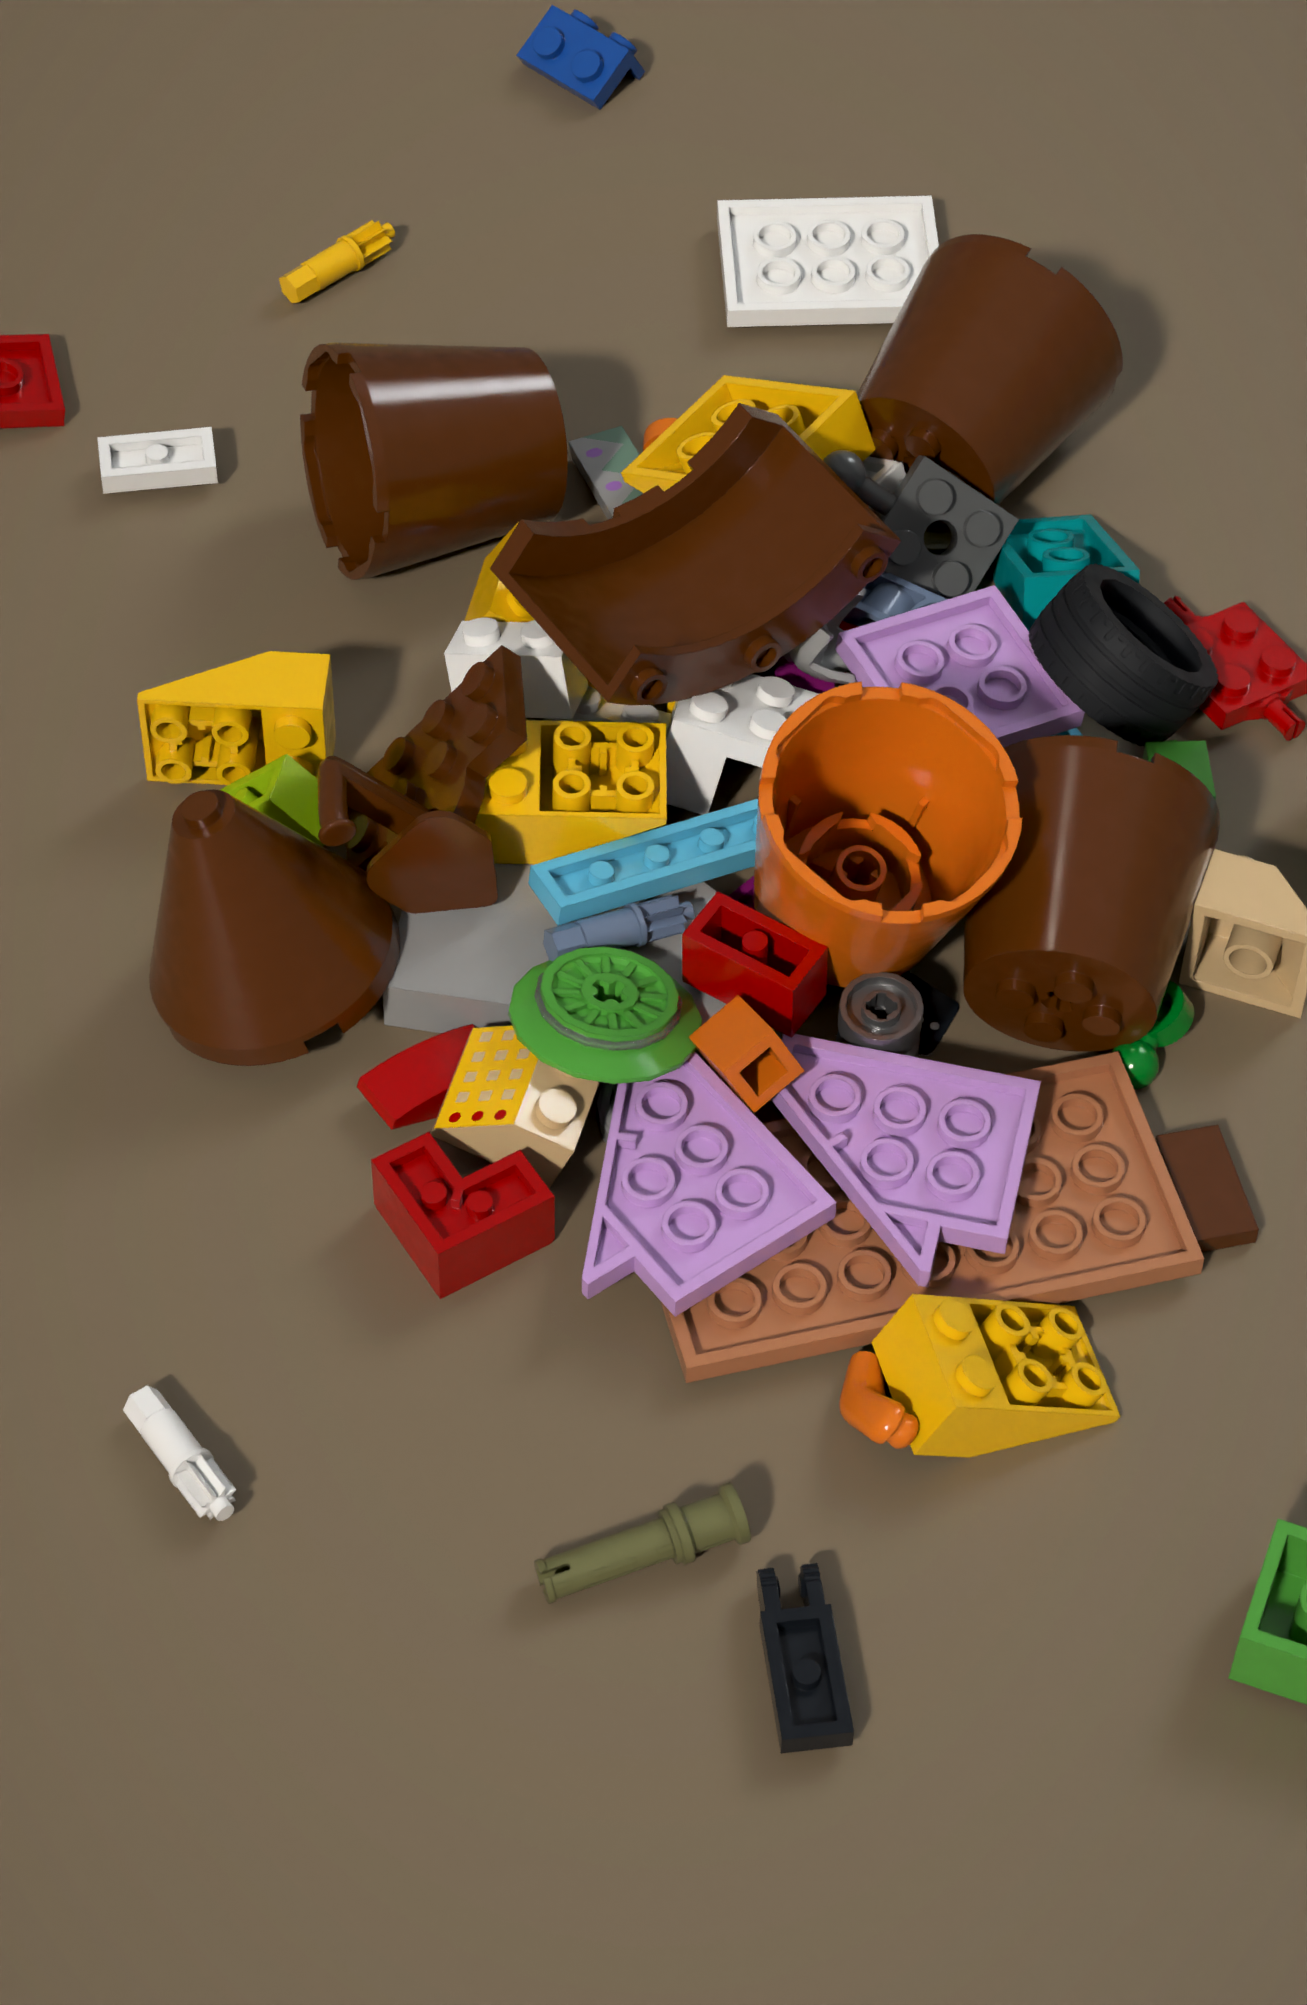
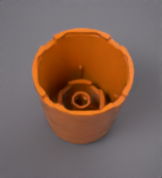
(881, 824)

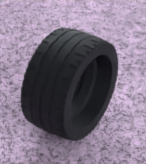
(1122, 655)

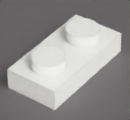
(157, 460)

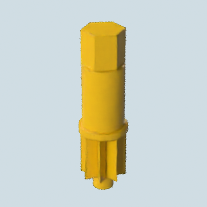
(346, 255)

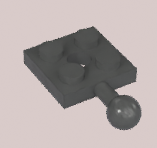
(922, 498)

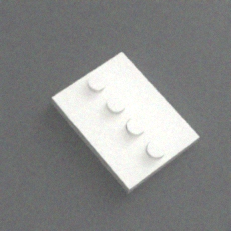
(822, 258)

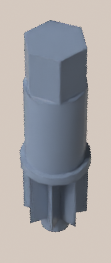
(621, 928)

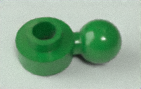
(1170, 1025)

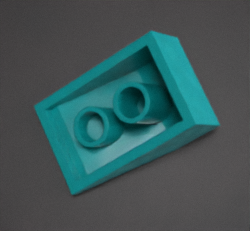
(1047, 554)

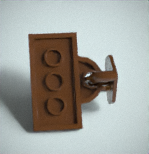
(419, 803)

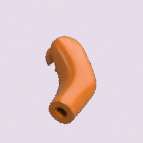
(869, 1409)

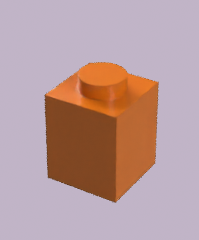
(746, 1053)

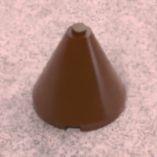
(262, 936)

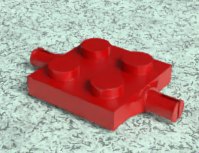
(1252, 665)

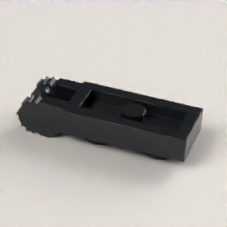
(803, 1665)

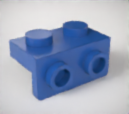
(578, 56)

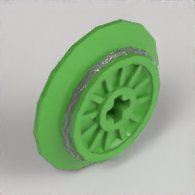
(605, 1016)

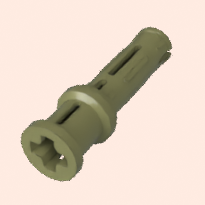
(674, 1535)

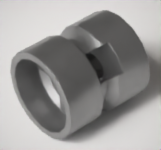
(881, 1014)

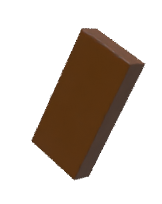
(1208, 1187)

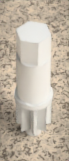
(188, 1464)

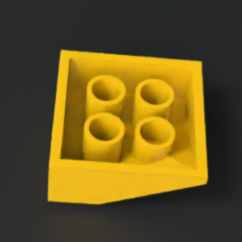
(819, 415)

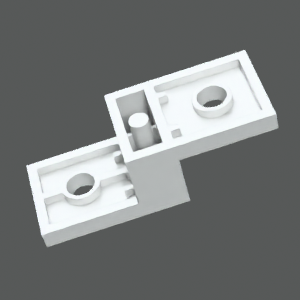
(707, 729)

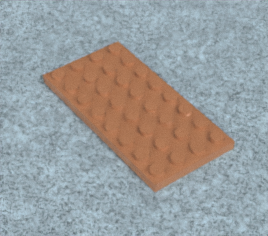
(1085, 1224)

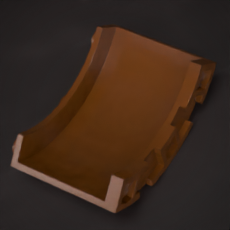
(704, 575)

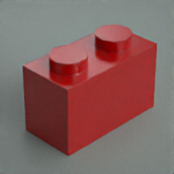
(750, 955)

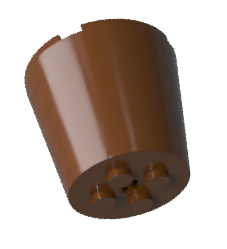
(989, 365)
(428, 449)
(1095, 896)

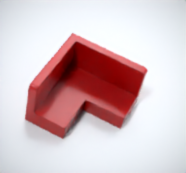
(461, 1225)

